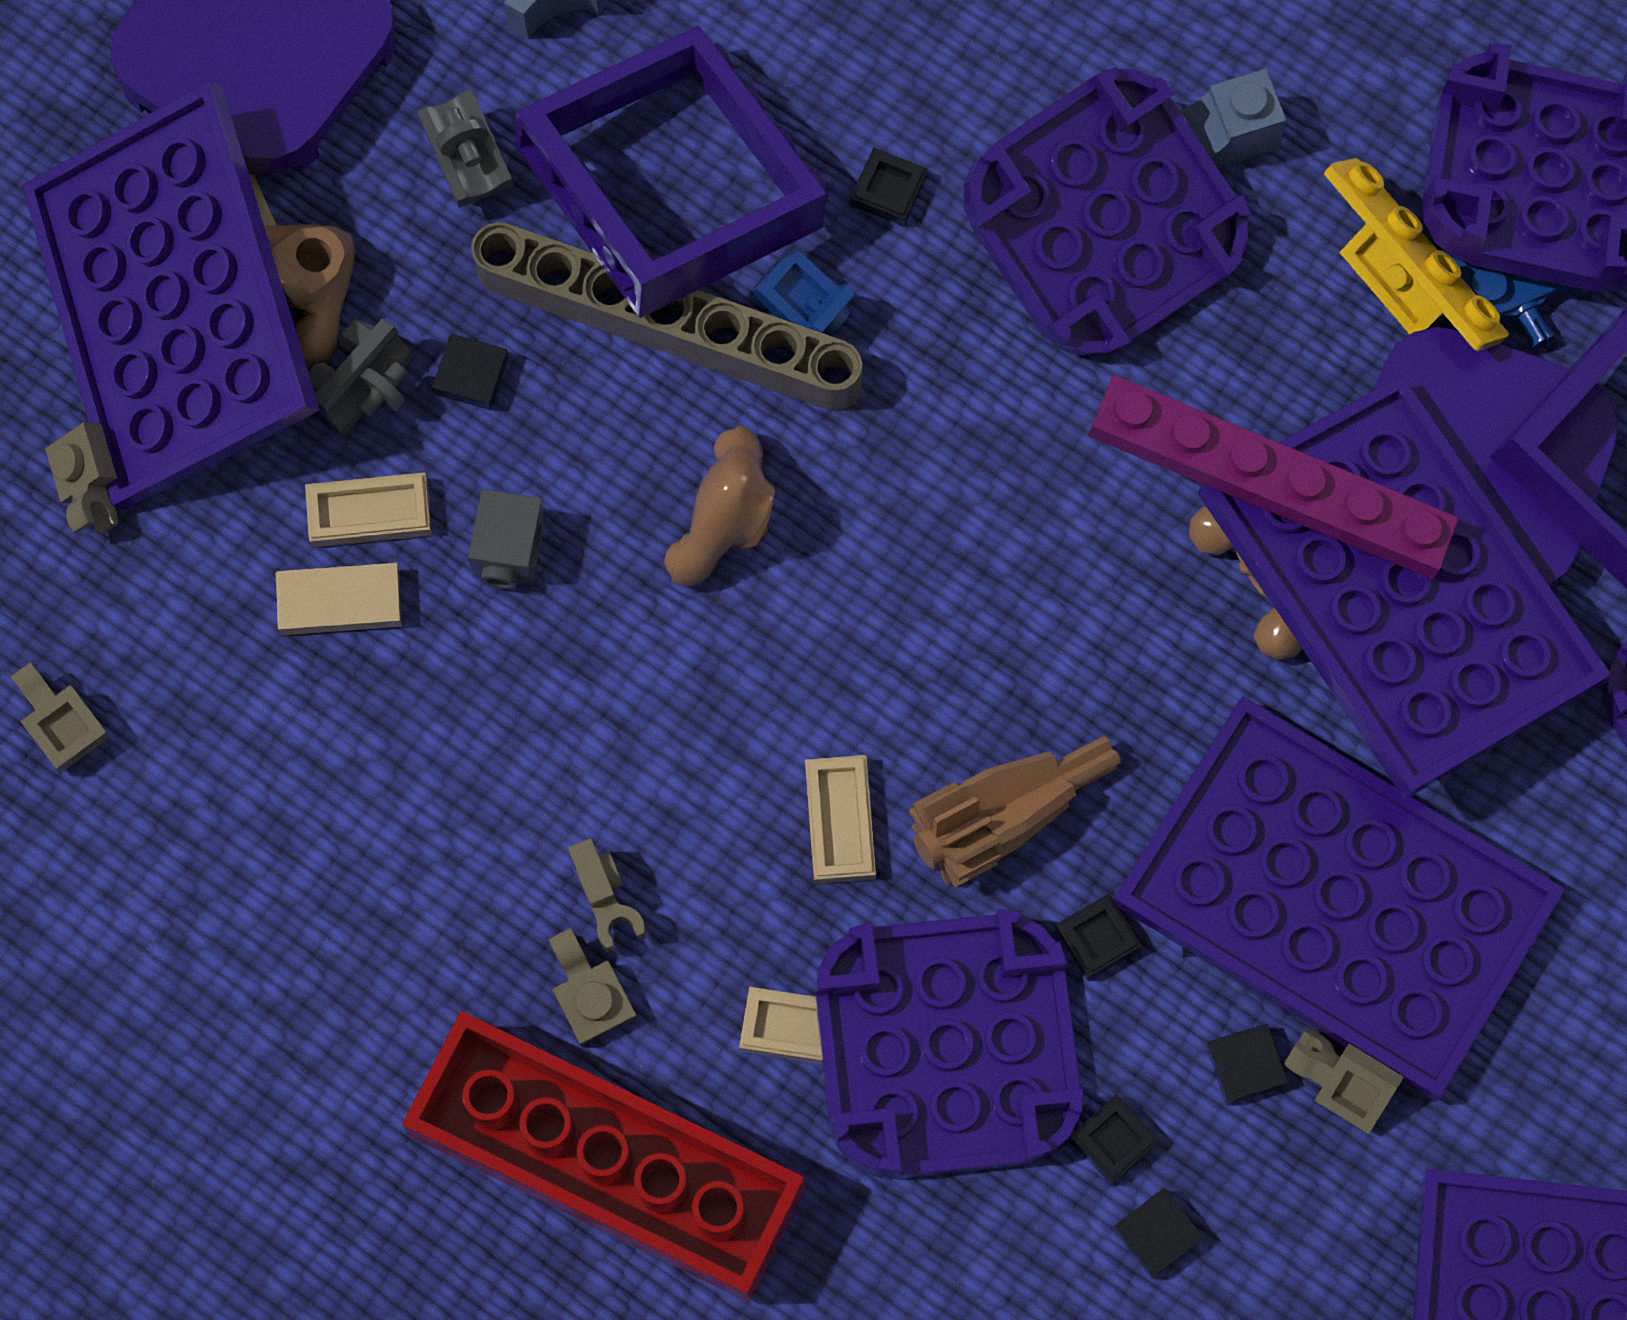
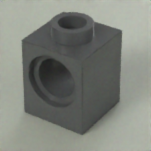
(506, 539)

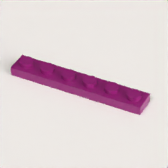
(1273, 476)

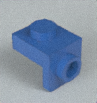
(803, 293)

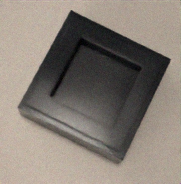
(888, 187)
(470, 371)
(1098, 937)
(1246, 1064)
(1114, 1139)
(1158, 1233)

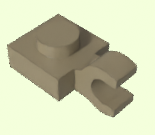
(81, 472)
(60, 722)
(598, 879)
(591, 996)
(1351, 1084)

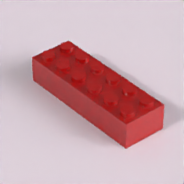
(605, 1156)

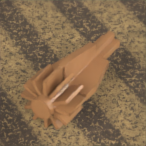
(1001, 808)

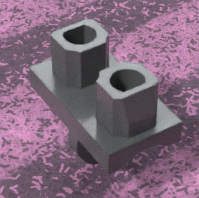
(465, 149)
(364, 378)

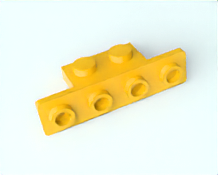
(1404, 266)

